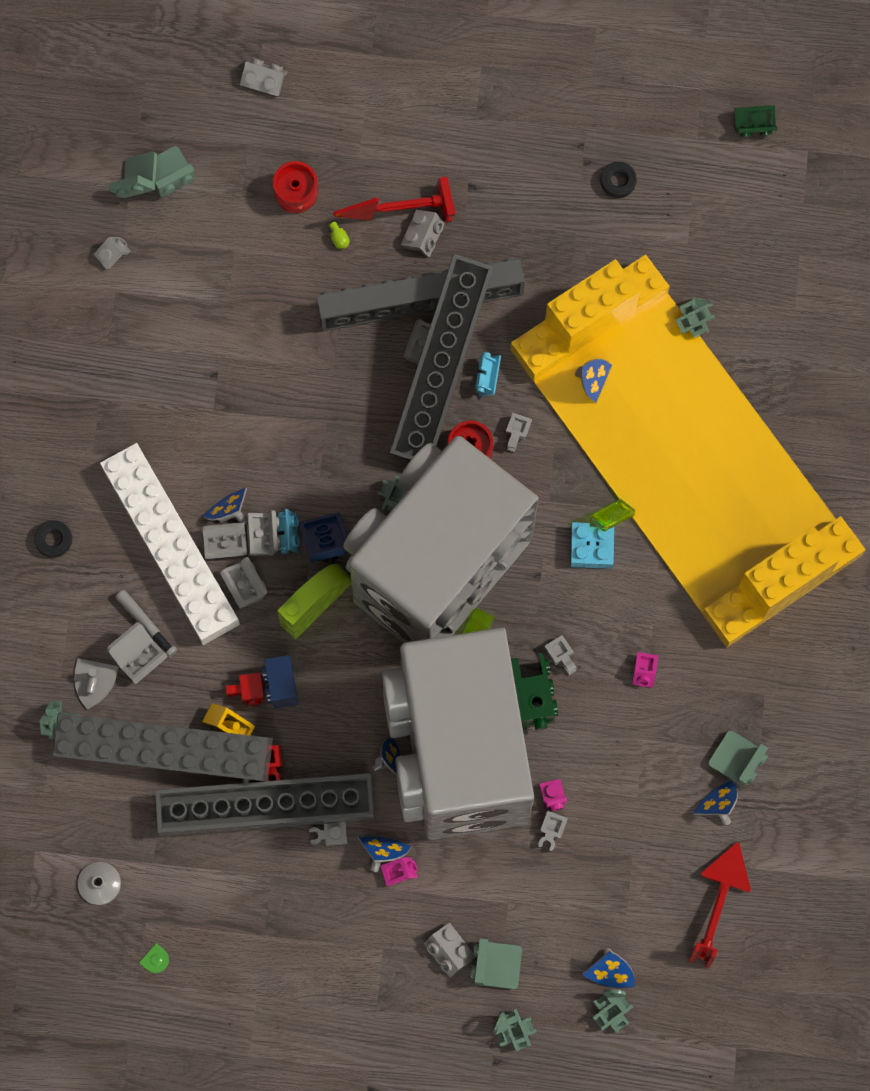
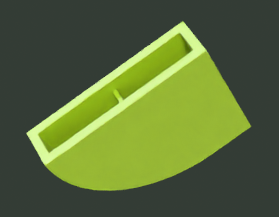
(313, 599)

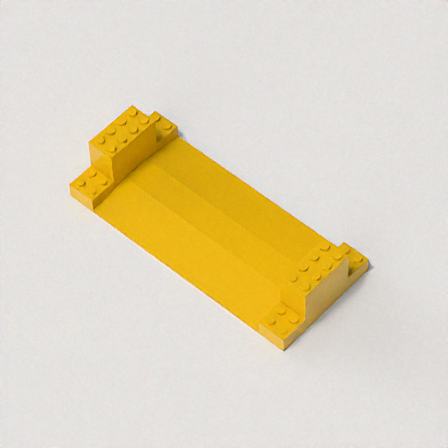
(685, 450)

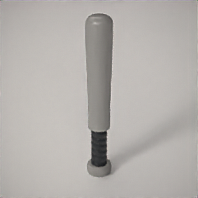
(138, 614)

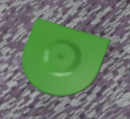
(155, 960)

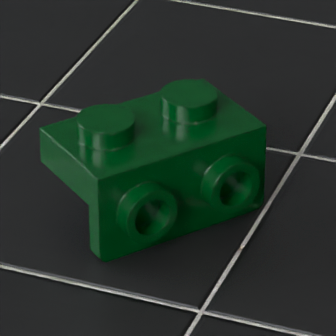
(755, 119)

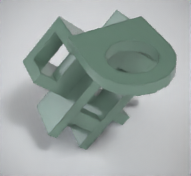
(690, 320)
(387, 490)
(49, 720)
(613, 1016)
(513, 1033)

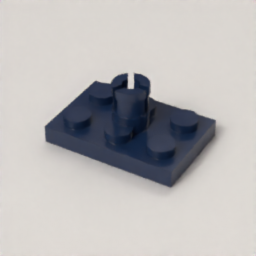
(324, 537)

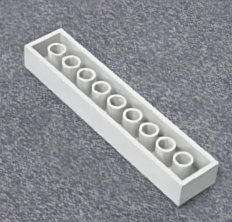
(170, 544)

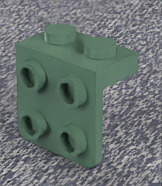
(172, 172)
(139, 176)
(738, 758)
(496, 964)

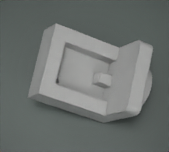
(111, 251)

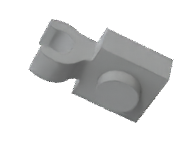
(517, 428)
(560, 652)

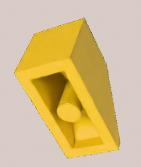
(227, 721)

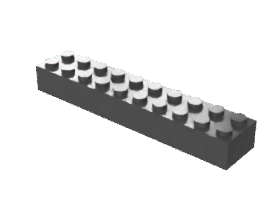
(407, 296)
(442, 356)
(163, 747)
(264, 805)

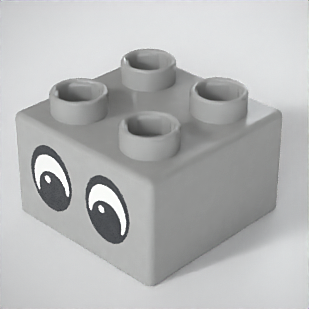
(441, 543)
(464, 735)

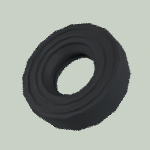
(627, 171)
(53, 551)

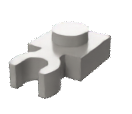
(553, 827)
(332, 834)

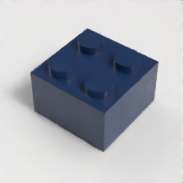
(281, 682)

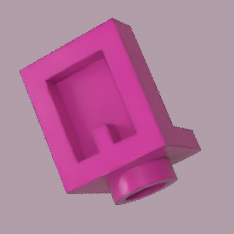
(645, 670)
(553, 795)
(399, 870)

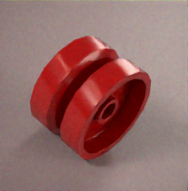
(295, 187)
(476, 434)

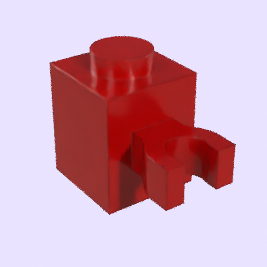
(250, 688)
(276, 760)

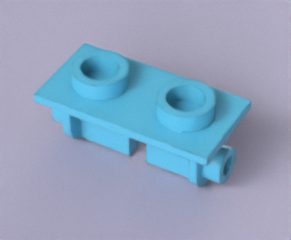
(487, 379)
(290, 540)

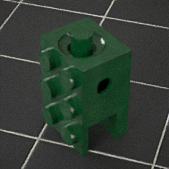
(535, 695)

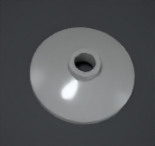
(106, 891)

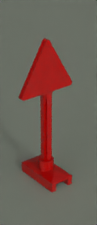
(366, 209)
(729, 872)

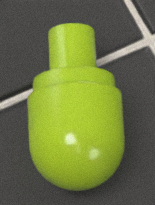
(339, 236)

